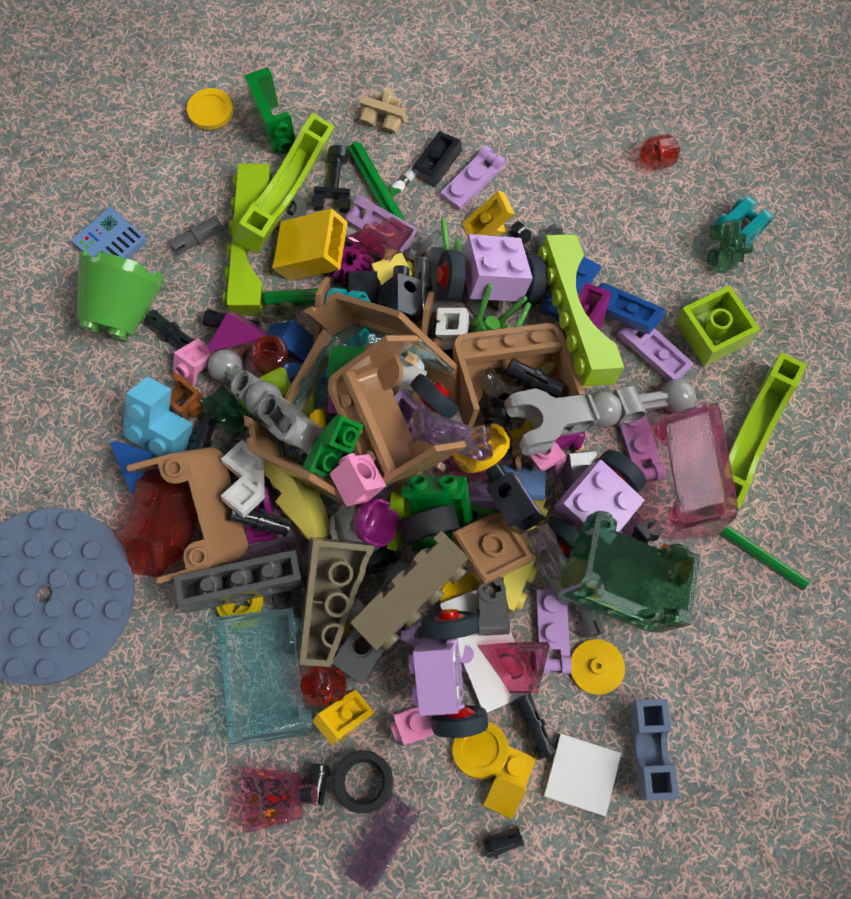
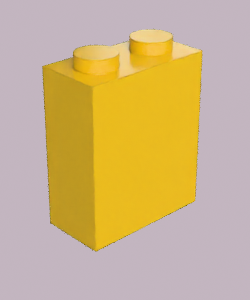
(310, 245)

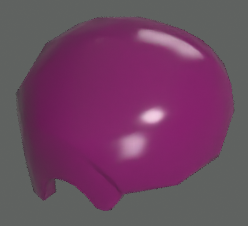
(375, 522)

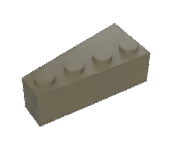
(330, 588)
(411, 592)

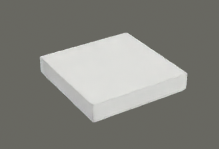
(582, 775)

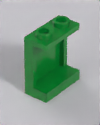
(276, 128)
(437, 491)

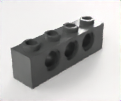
(239, 581)
(346, 656)

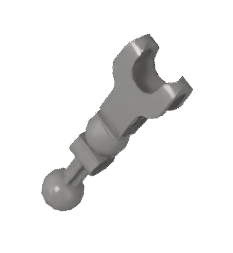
(264, 401)
(579, 413)

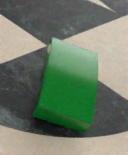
(328, 449)

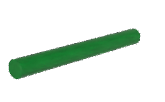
(765, 557)

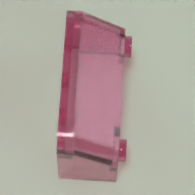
(699, 471)

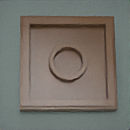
(492, 548)

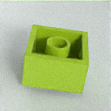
(717, 325)

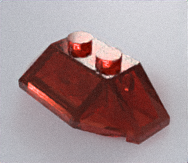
(158, 524)

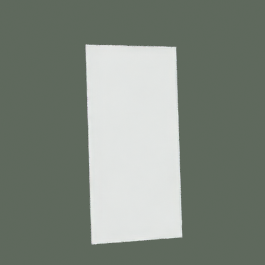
(485, 681)

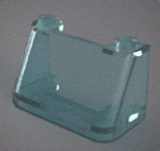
(262, 678)

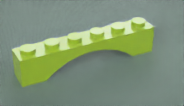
(273, 202)
(244, 286)
(594, 354)
(761, 420)

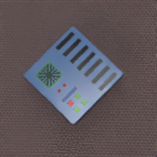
(110, 235)

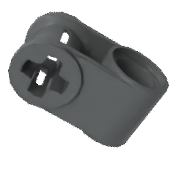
(493, 612)

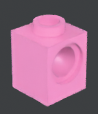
(357, 479)

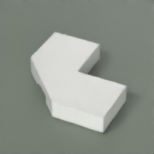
(250, 487)

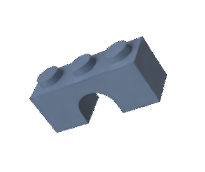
(653, 766)

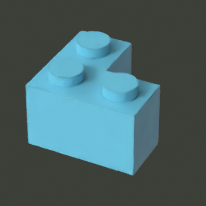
(150, 421)

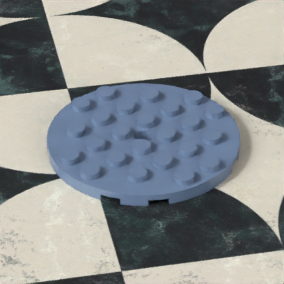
(88, 600)

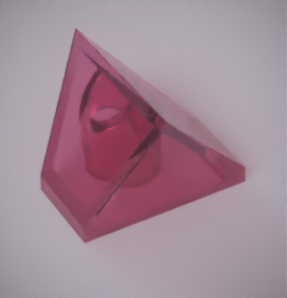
(383, 238)
(518, 664)

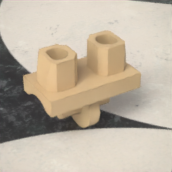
(385, 107)

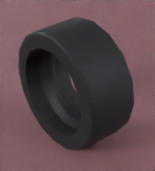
(428, 524)
(340, 788)

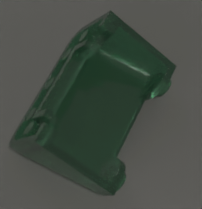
(630, 578)

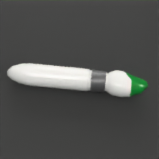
(399, 186)

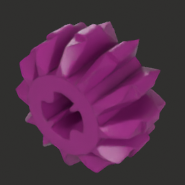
(351, 255)

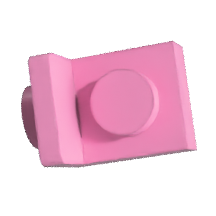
(191, 360)
(553, 459)
(411, 727)

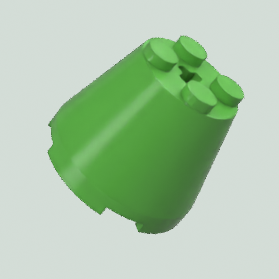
(114, 294)

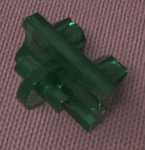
(732, 245)
(227, 411)

